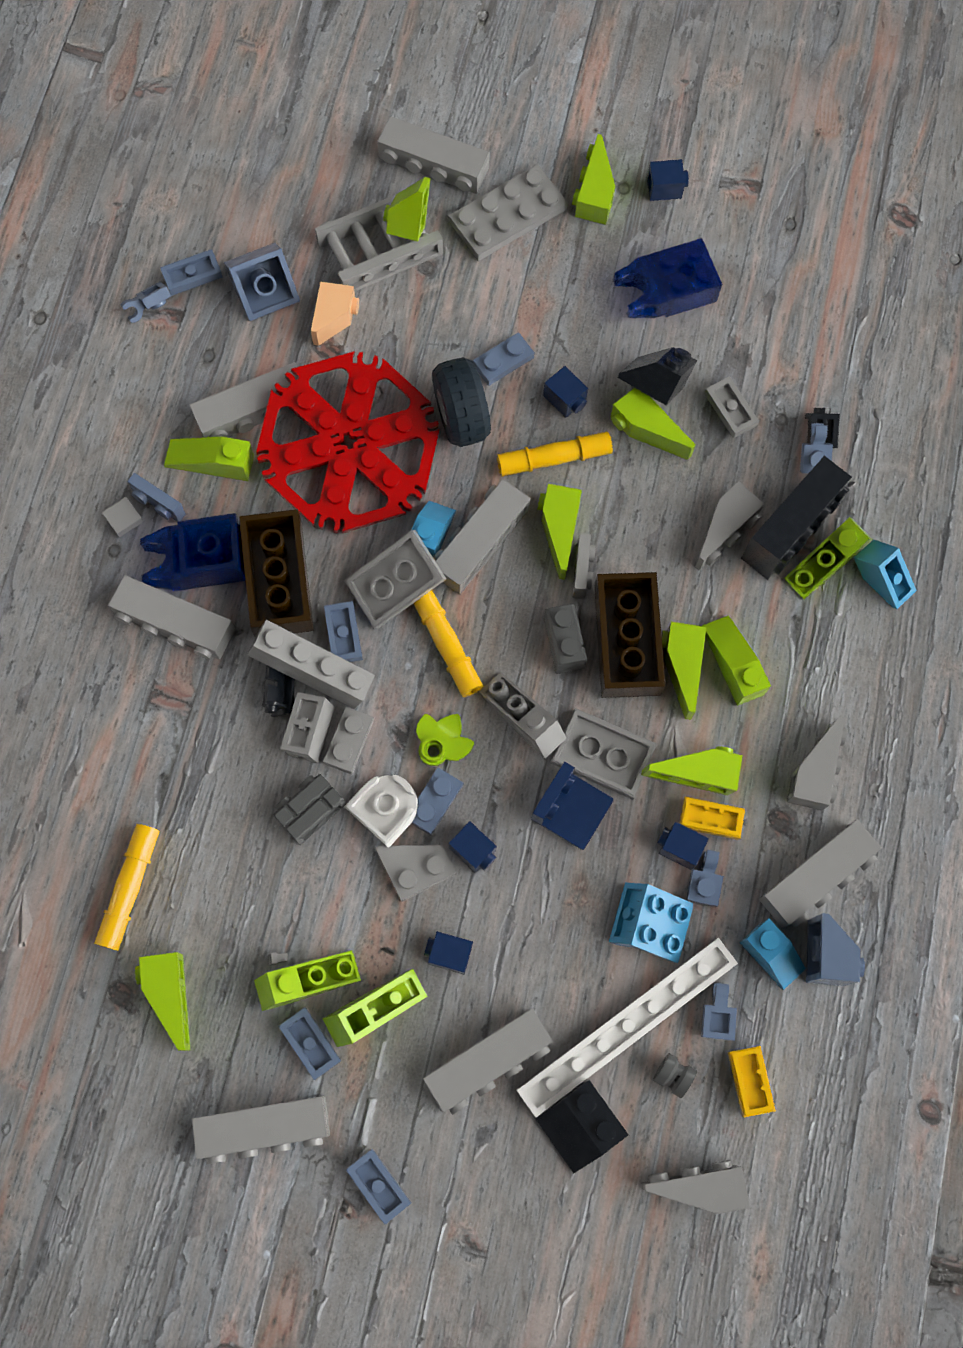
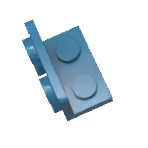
(651, 921)

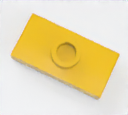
(712, 818)
(751, 1081)

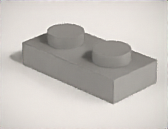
(731, 407)
(584, 555)
(348, 740)

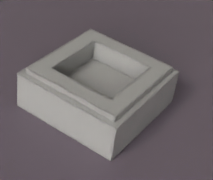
(122, 517)

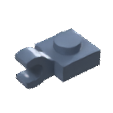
(149, 298)
(813, 452)
(705, 884)
(718, 1019)

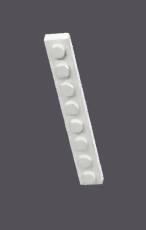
(626, 1027)

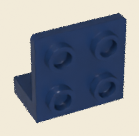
(571, 808)

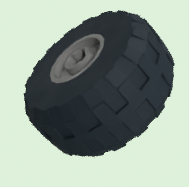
(461, 402)

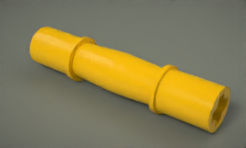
(554, 453)
(448, 645)
(127, 887)

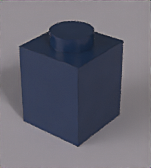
(666, 180)
(565, 392)
(682, 845)
(473, 848)
(448, 952)

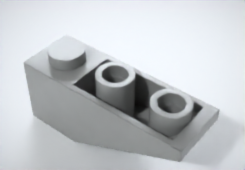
(731, 515)
(524, 715)
(814, 777)
(712, 1190)

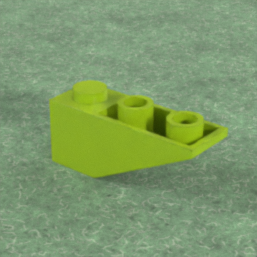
(598, 186)
(828, 558)
(306, 980)

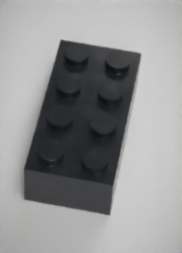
(797, 518)

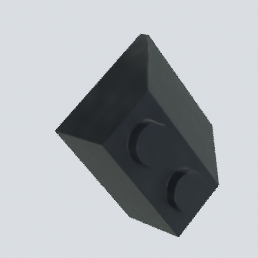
(660, 373)
(581, 1126)

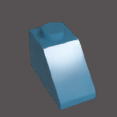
(433, 525)
(886, 572)
(774, 953)

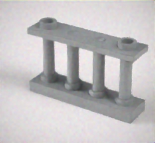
(378, 265)

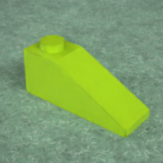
(646, 421)
(211, 456)
(559, 519)
(683, 661)
(736, 661)
(708, 770)
(165, 989)
(374, 1008)

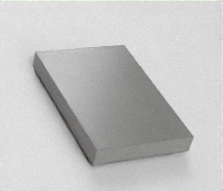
(395, 579)
(604, 753)

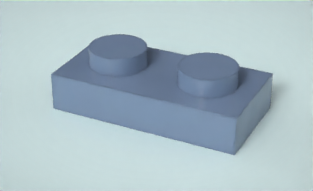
(191, 272)
(503, 359)
(164, 504)
(343, 631)
(436, 800)
(309, 1043)
(378, 1186)

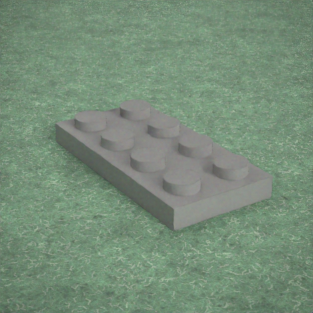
(508, 212)

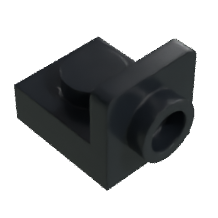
(824, 415)

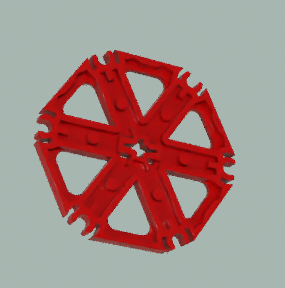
(364, 455)

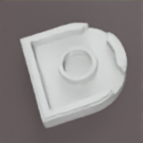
(385, 806)

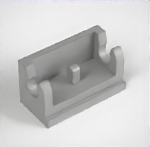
(307, 727)

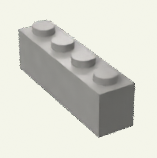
(433, 155)
(239, 406)
(481, 535)
(171, 617)
(310, 664)
(820, 874)
(487, 1061)
(261, 1128)

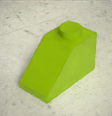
(408, 211)

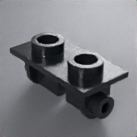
(278, 698)

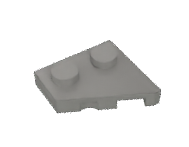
(415, 867)

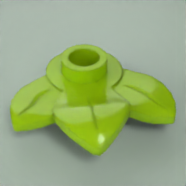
(444, 736)

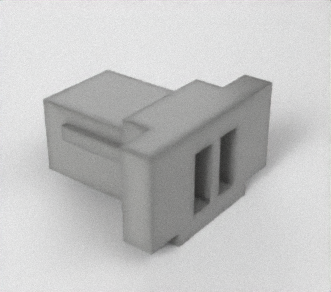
(274, 958)

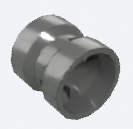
(667, 1075)

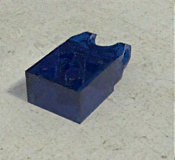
(671, 280)
(197, 553)

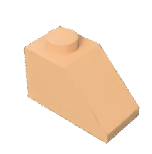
(333, 311)

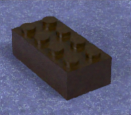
(276, 571)
(629, 635)

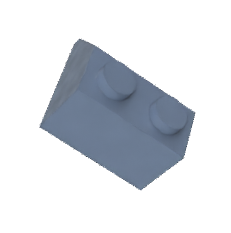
(262, 281)
(831, 954)

